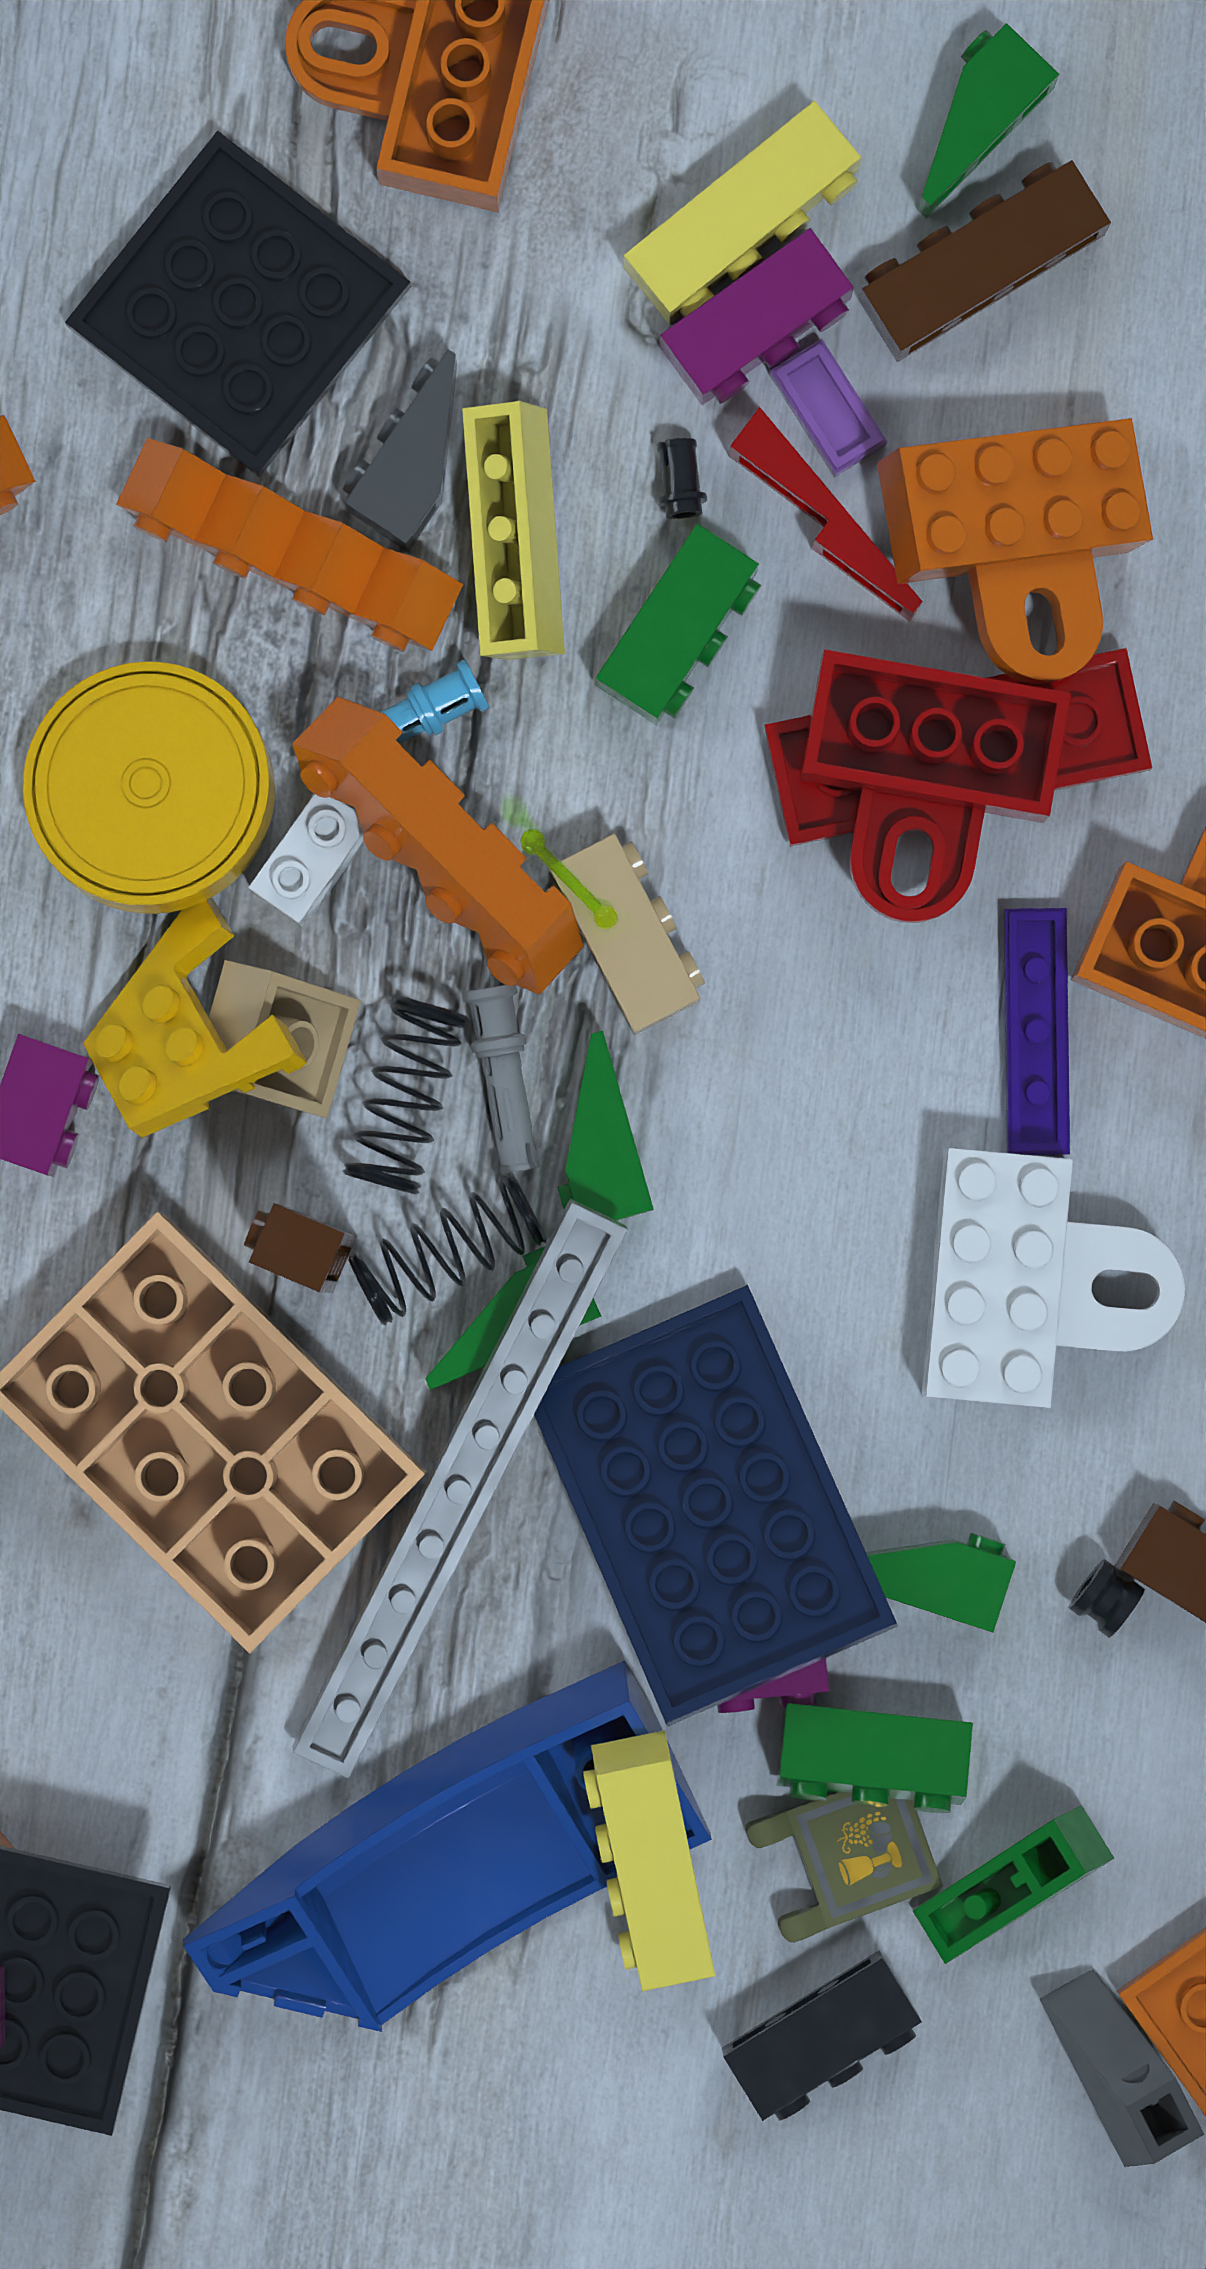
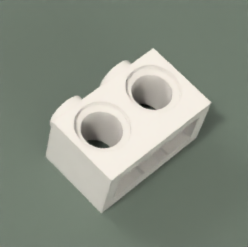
(309, 859)

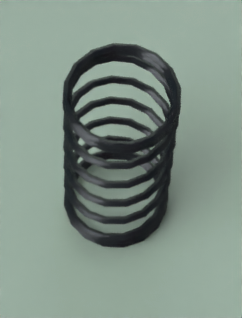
(375, 1173)
(377, 1296)

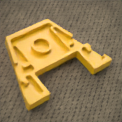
(161, 1047)

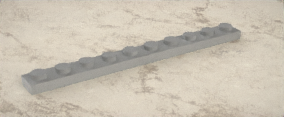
(459, 1488)

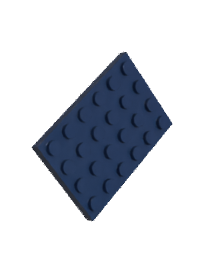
(710, 1506)

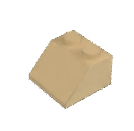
(315, 1017)

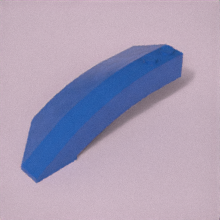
(434, 1863)

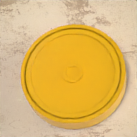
(149, 787)

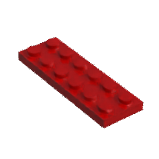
(1099, 743)

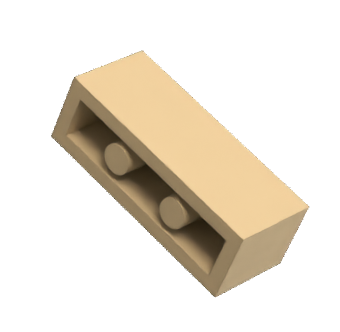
(637, 952)

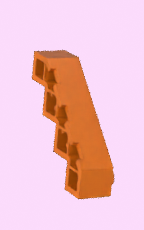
(294, 548)
(416, 820)

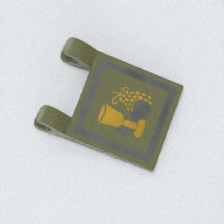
(853, 1858)

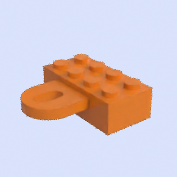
(441, 76)
(1020, 521)
(1152, 944)

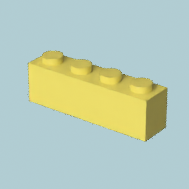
(743, 213)
(513, 531)
(651, 1861)

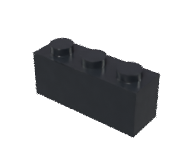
(822, 2038)

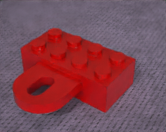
(931, 760)

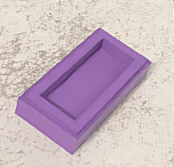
(828, 408)

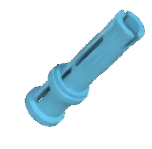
(437, 703)

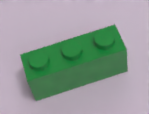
(679, 626)
(874, 1757)

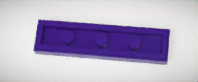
(1036, 1031)

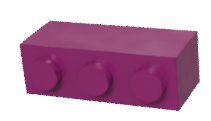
(758, 319)

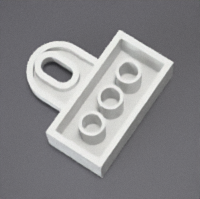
(1020, 1280)

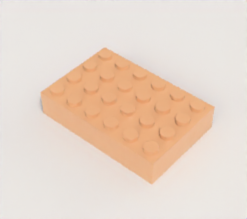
(205, 1431)

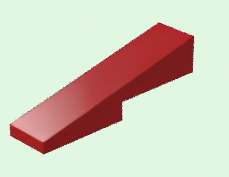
(842, 541)

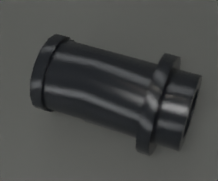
(680, 479)

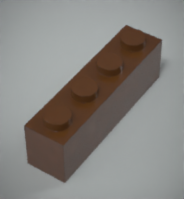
(984, 259)
(299, 1247)
(1170, 1556)

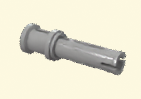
(499, 1049)

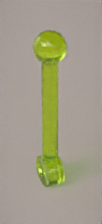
(534, 844)

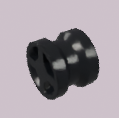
(1106, 1598)

